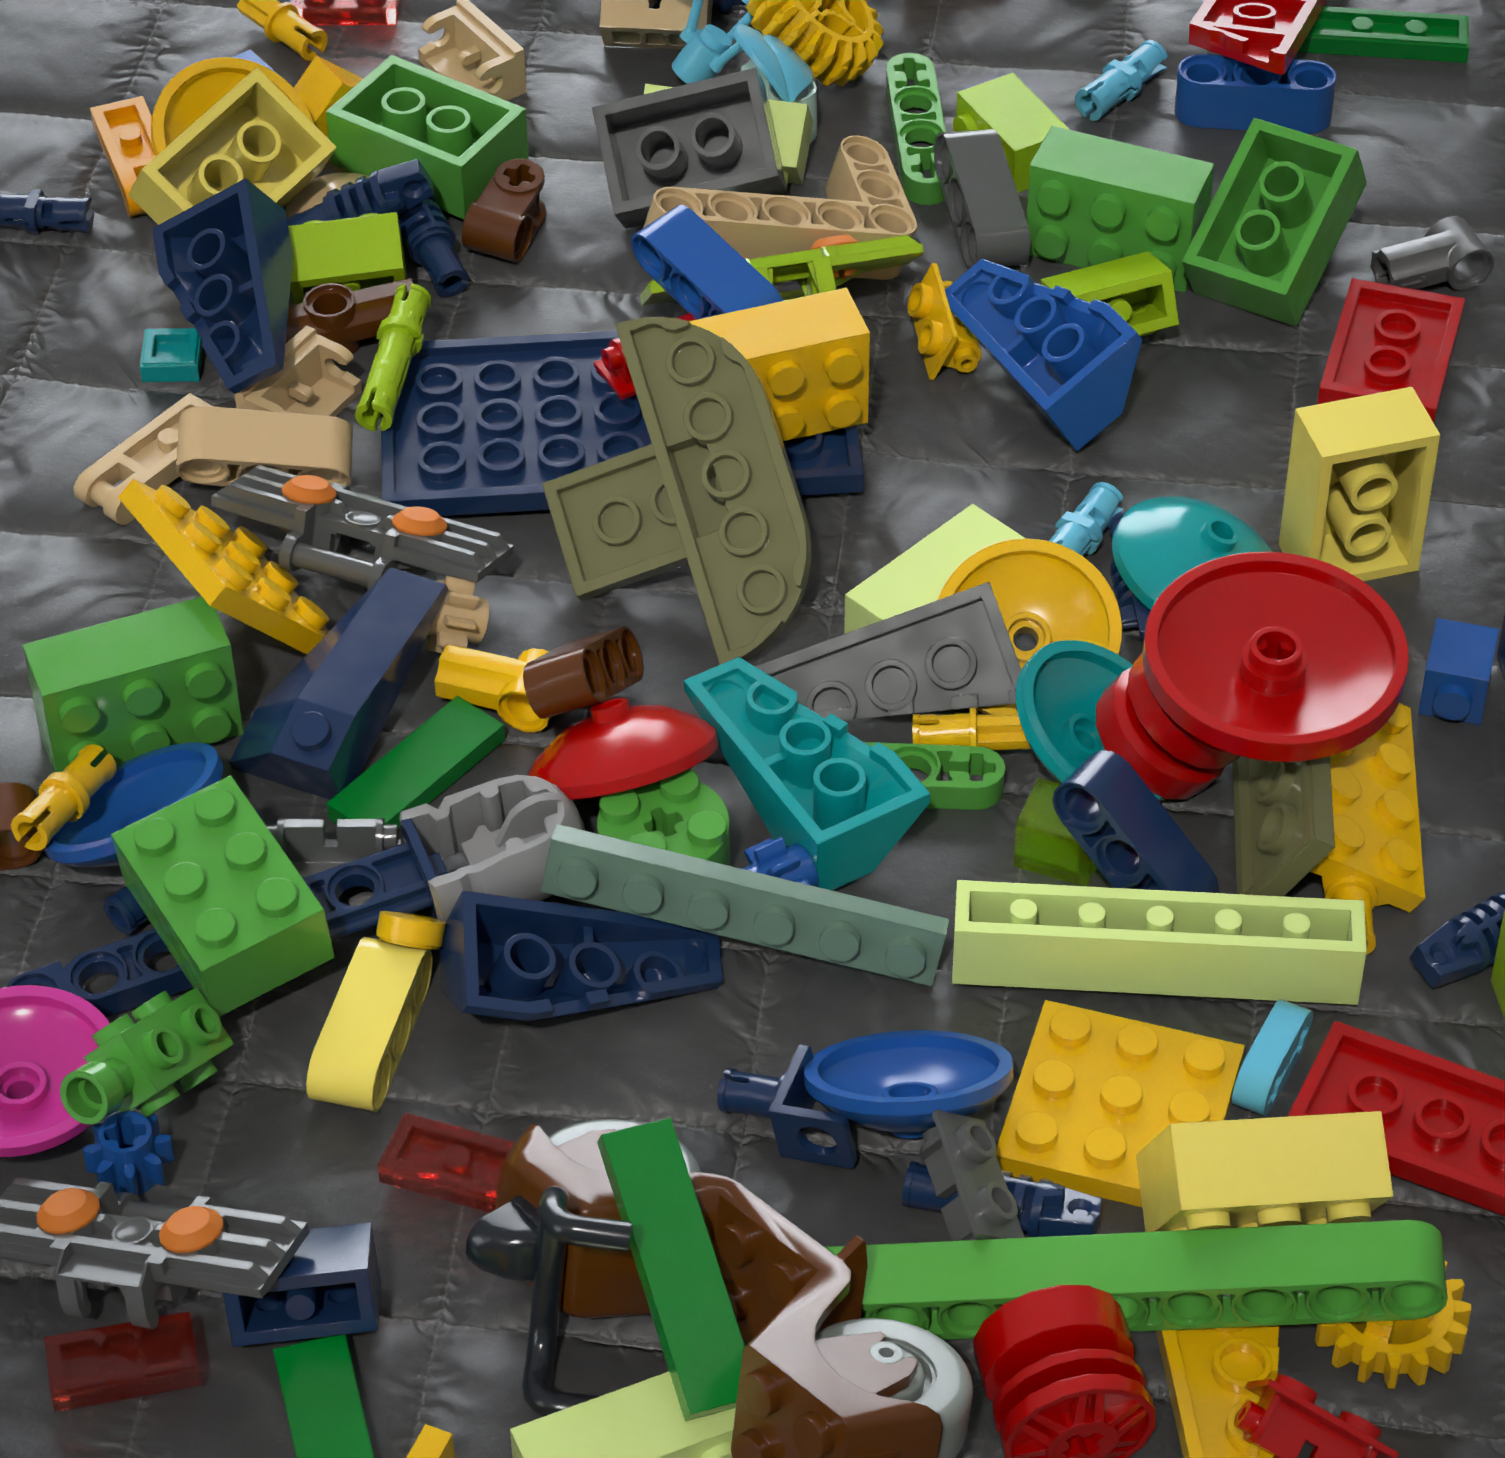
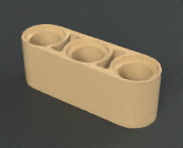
(226, 443)

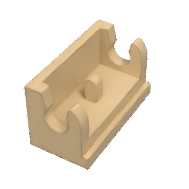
(474, 52)
(308, 379)

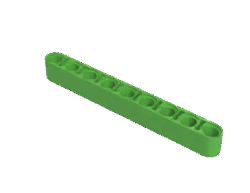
(1172, 1276)

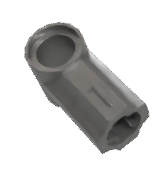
(1445, 254)

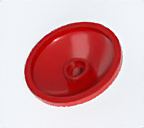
(624, 749)

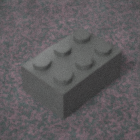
(689, 137)

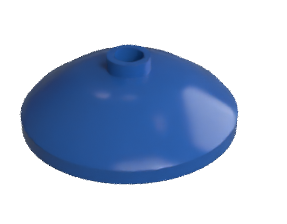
(135, 792)
(906, 1075)

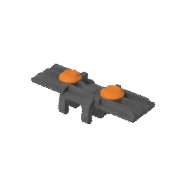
(326, 515)
(142, 1246)

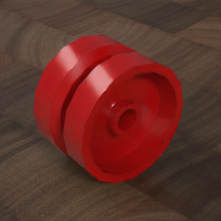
(1151, 742)

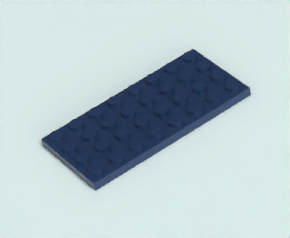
(510, 412)

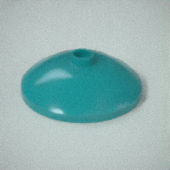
(1172, 535)
(1059, 701)

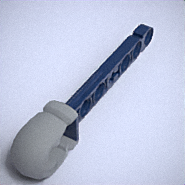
(496, 825)

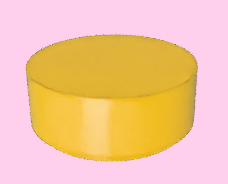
(410, 930)

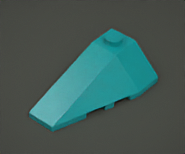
(808, 772)

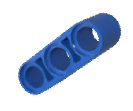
(1230, 93)
(699, 266)

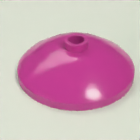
(40, 1043)

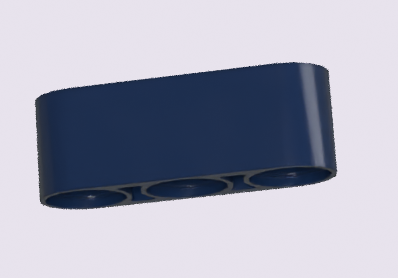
(1128, 829)

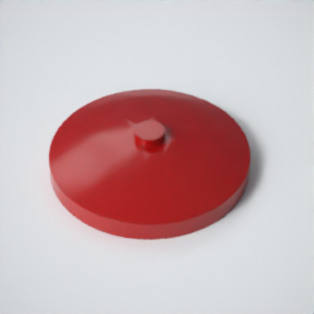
(1275, 656)

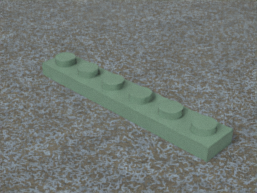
(744, 905)

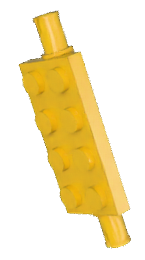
(1376, 823)

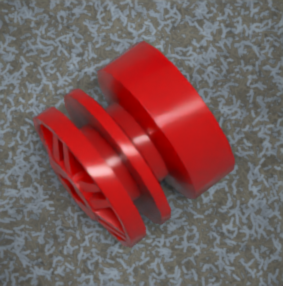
(1064, 1376)

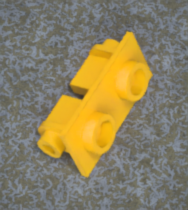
(939, 333)

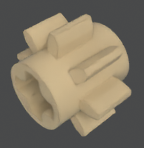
(460, 618)

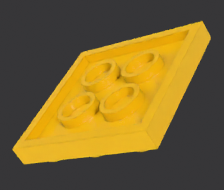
(227, 566)
(1103, 1092)

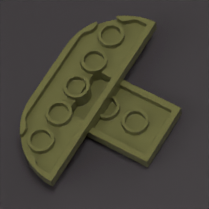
(701, 495)

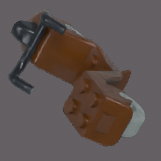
(811, 1370)

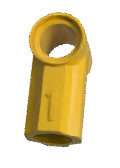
(490, 683)

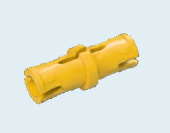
(63, 797)

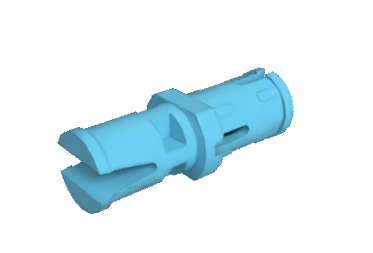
(1121, 80)
(1084, 526)

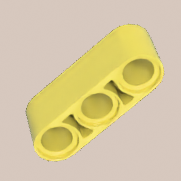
(369, 1024)

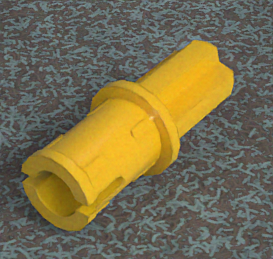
(283, 24)
(970, 729)

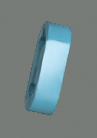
(1272, 1057)

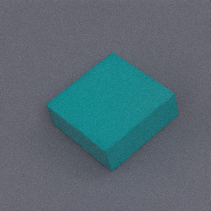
(171, 355)

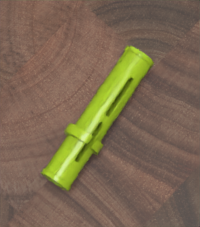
(398, 343)

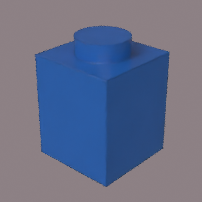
(1458, 671)

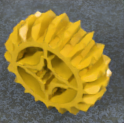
(830, 35)

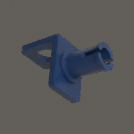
(790, 1111)

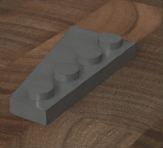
(911, 663)

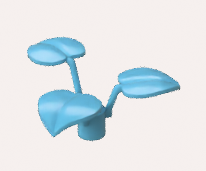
(712, 48)

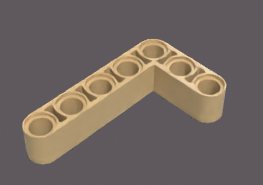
(861, 202)

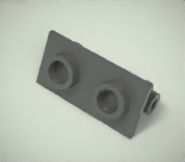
(312, 853)
(964, 1159)

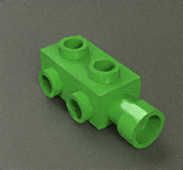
(145, 1059)

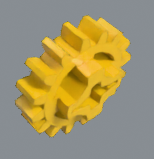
(1401, 1345)

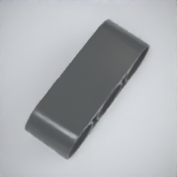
(981, 197)

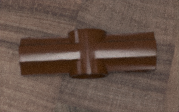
(343, 313)

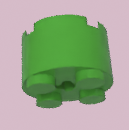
(670, 816)

